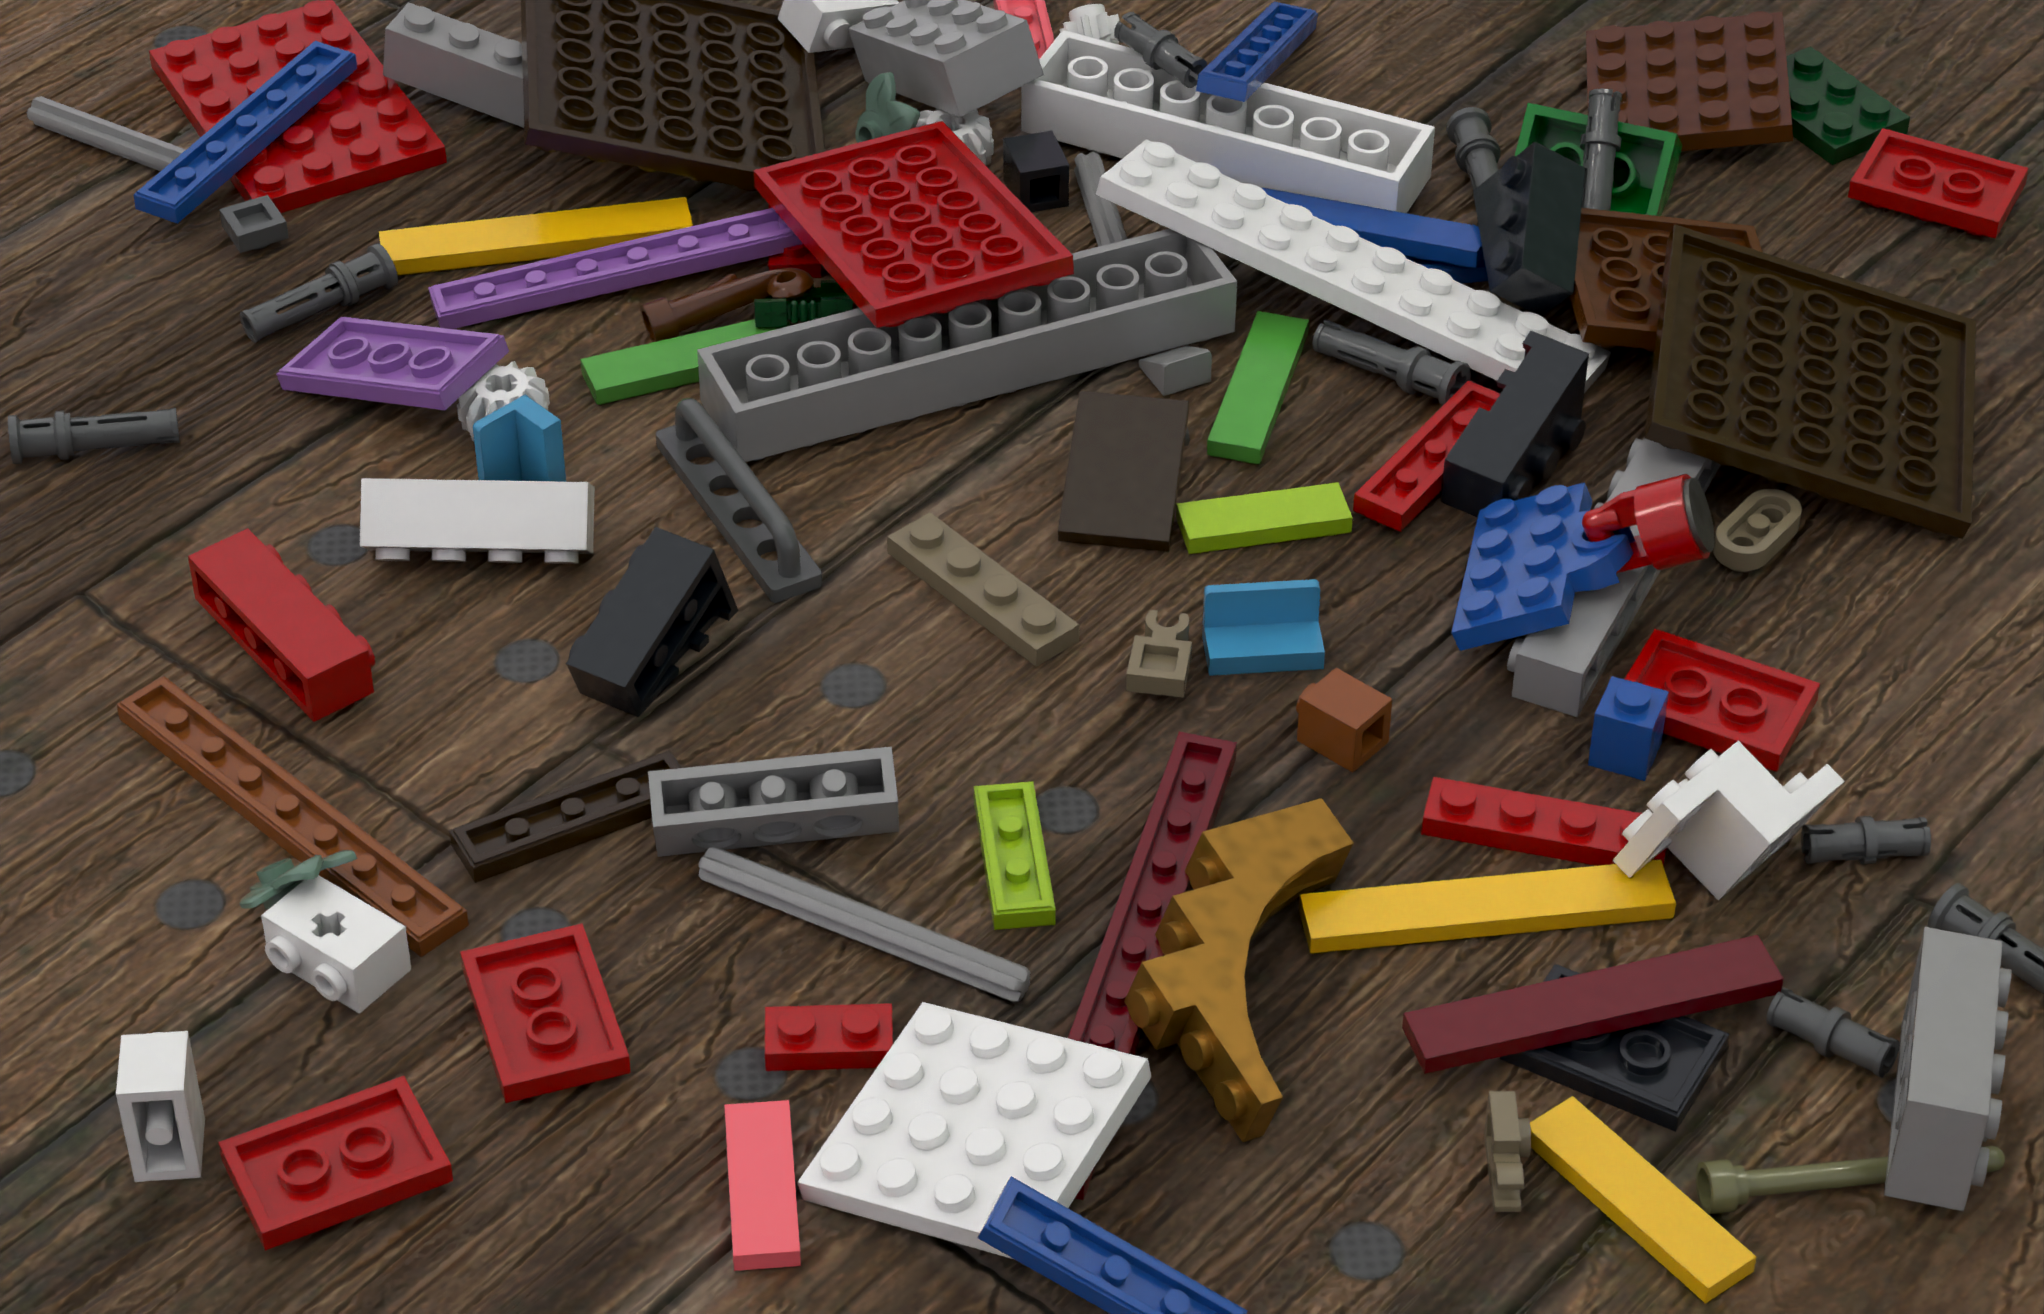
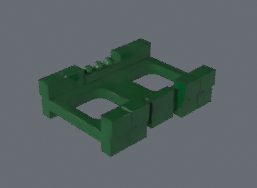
(818, 303)

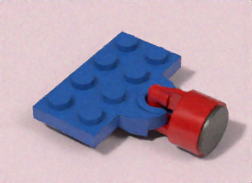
(1548, 546)

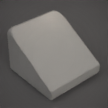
(1178, 369)

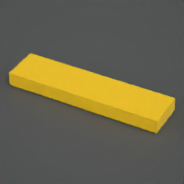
(1640, 1200)

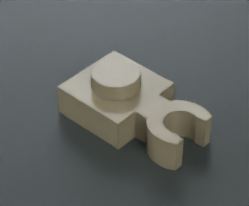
(1160, 658)
(1505, 1142)

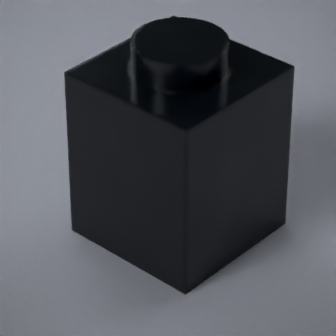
(1036, 171)

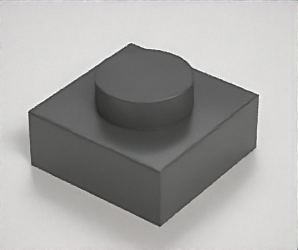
(254, 224)

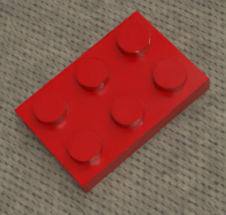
(1938, 183)
(1725, 697)
(544, 1013)
(335, 1162)

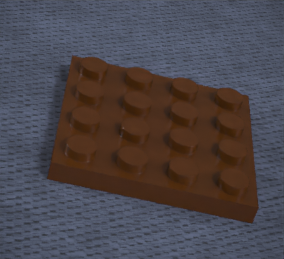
(1698, 78)
(1623, 272)

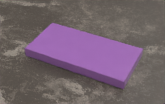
(393, 362)

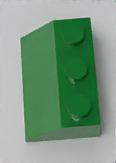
(1642, 167)

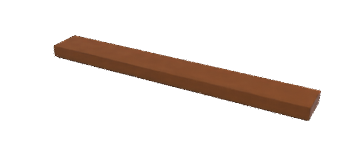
(290, 811)

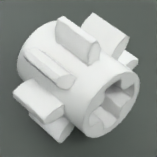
(1092, 22)

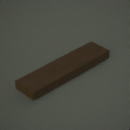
(558, 819)

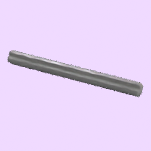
(865, 924)

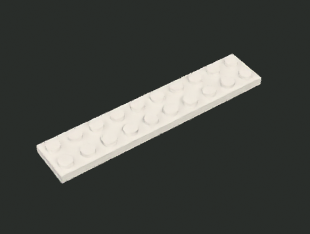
(1330, 261)

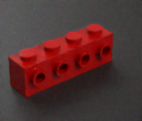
(282, 624)

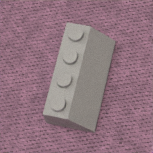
(456, 62)

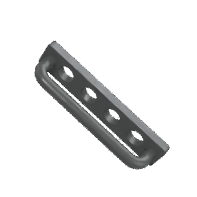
(699, 436)

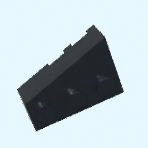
(1531, 227)
(1524, 432)
(650, 622)

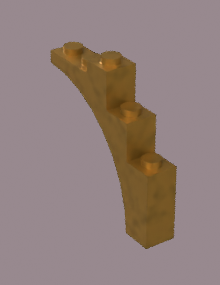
(1198, 986)

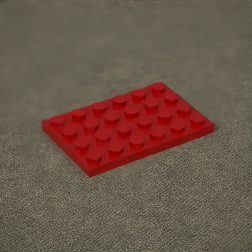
(344, 143)
(912, 224)

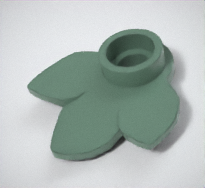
(883, 112)
(283, 876)

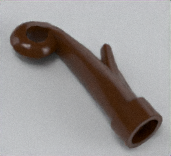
(667, 318)

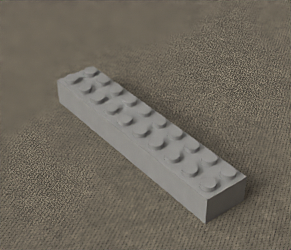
(850, 377)

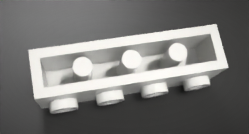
(477, 517)

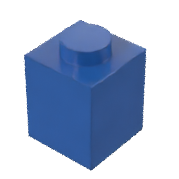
(1628, 728)

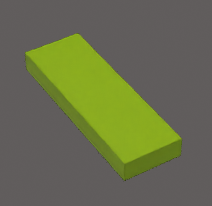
(1263, 518)
(1014, 856)

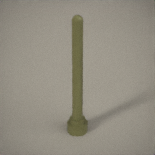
(1726, 1186)

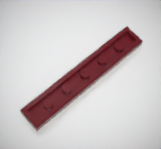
(1591, 1003)

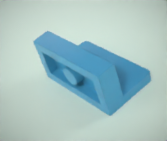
(519, 444)
(1262, 627)

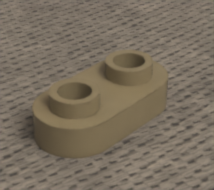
(1757, 530)

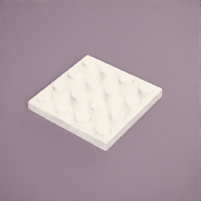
(964, 1111)

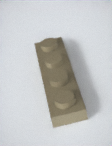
(983, 589)

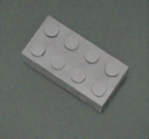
(947, 52)
(1948, 1070)

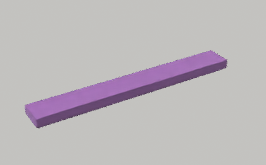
(610, 268)

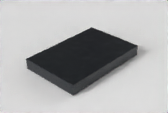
(1639, 1069)

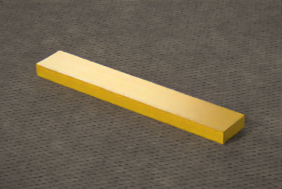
(529, 235)
(1484, 906)

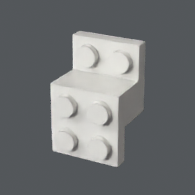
(1724, 818)

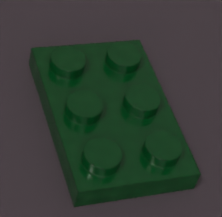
(1834, 109)

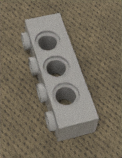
(774, 801)

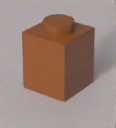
(1343, 719)

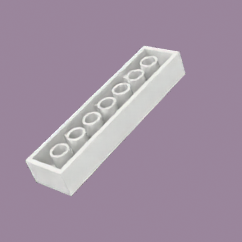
(1276, 139)

